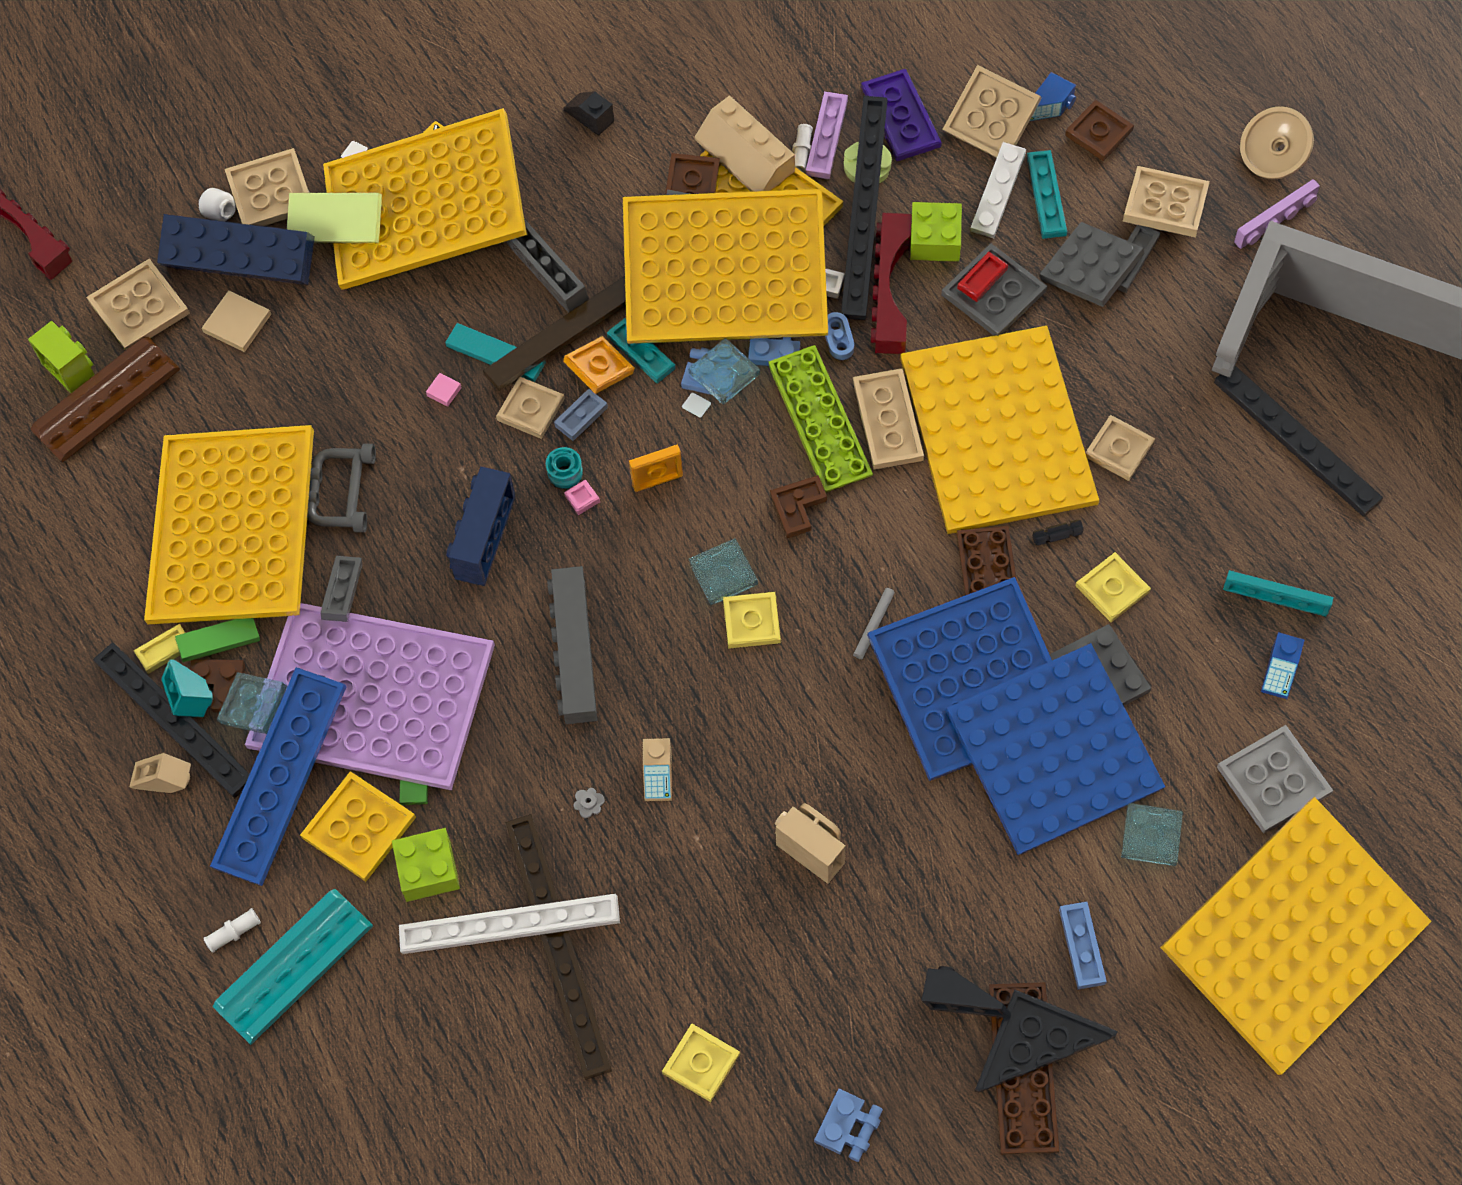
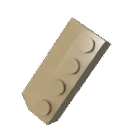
(745, 146)

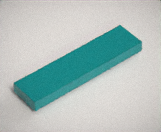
(1046, 194)
(484, 348)
(1278, 593)

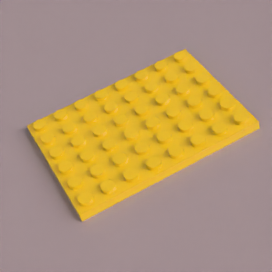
(439, 197)
(725, 266)
(998, 429)
(230, 525)
(1296, 935)

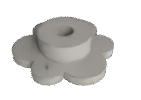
(593, 807)

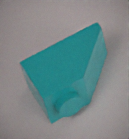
(186, 690)

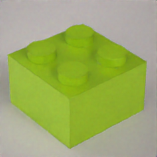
(936, 231)
(62, 356)
(425, 864)

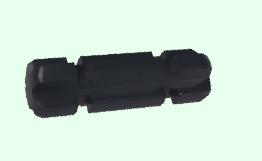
(1057, 532)

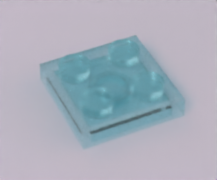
(724, 371)
(723, 571)
(251, 703)
(1152, 834)

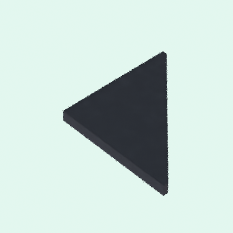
(1035, 1038)

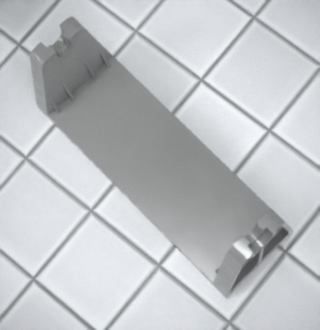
(1347, 286)

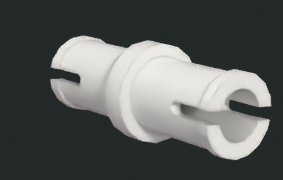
(802, 146)
(232, 930)

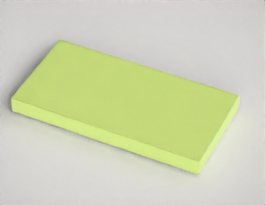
(336, 216)

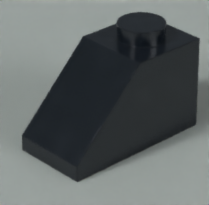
(591, 111)

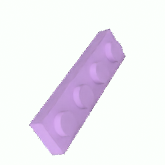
(826, 135)
(1284, 209)

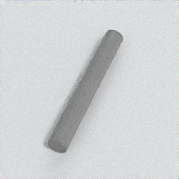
(874, 622)

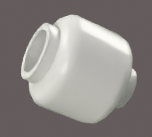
(217, 205)

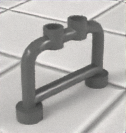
(353, 519)

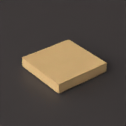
(236, 321)
(530, 407)
(1119, 447)

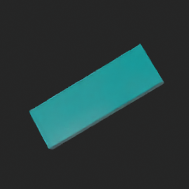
(644, 355)

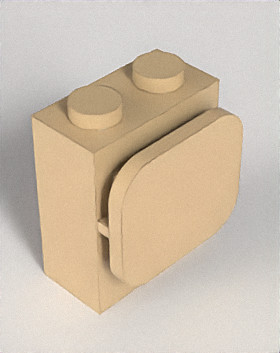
(811, 841)

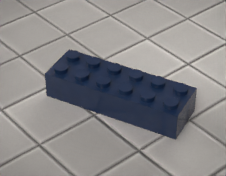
(236, 249)

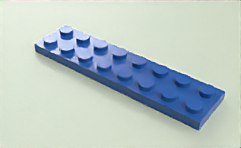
(278, 776)

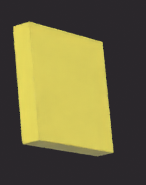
(1113, 587)
(751, 620)
(701, 1062)

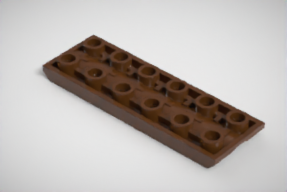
(104, 398)
(985, 557)
(1028, 1102)

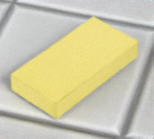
(159, 650)

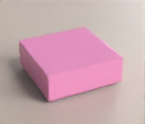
(443, 389)
(582, 497)

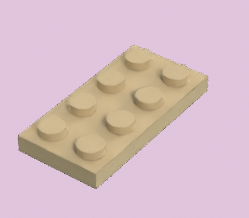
(888, 419)

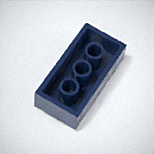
(481, 526)

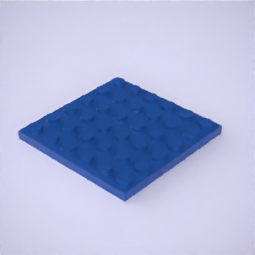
(951, 657)
(1055, 749)

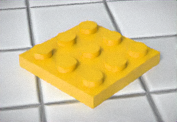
(357, 826)

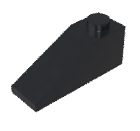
(953, 993)

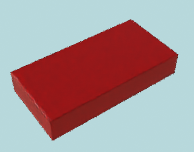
(982, 276)

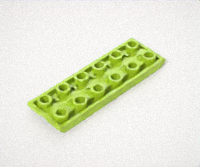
(819, 418)

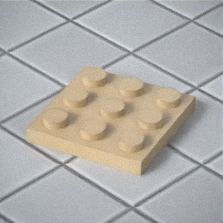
(991, 112)
(264, 187)
(1166, 201)
(138, 304)

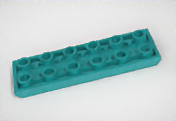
(292, 966)

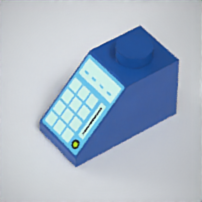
(1056, 97)
(1282, 665)

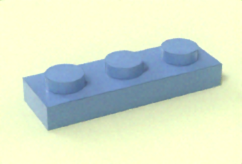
(1082, 945)

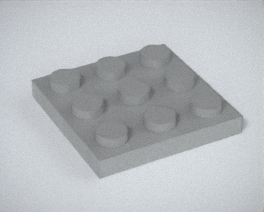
(1274, 778)

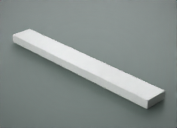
(509, 924)

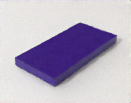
(907, 121)

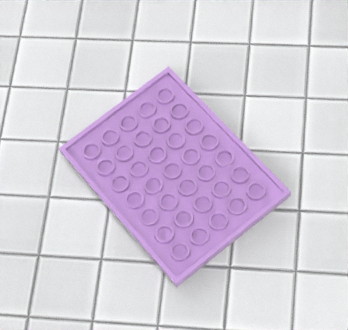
(404, 695)

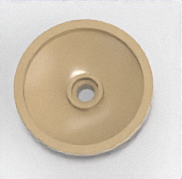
(1269, 131)

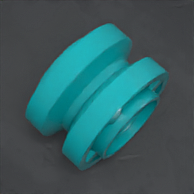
(564, 457)

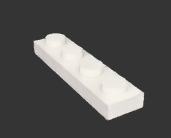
(998, 190)

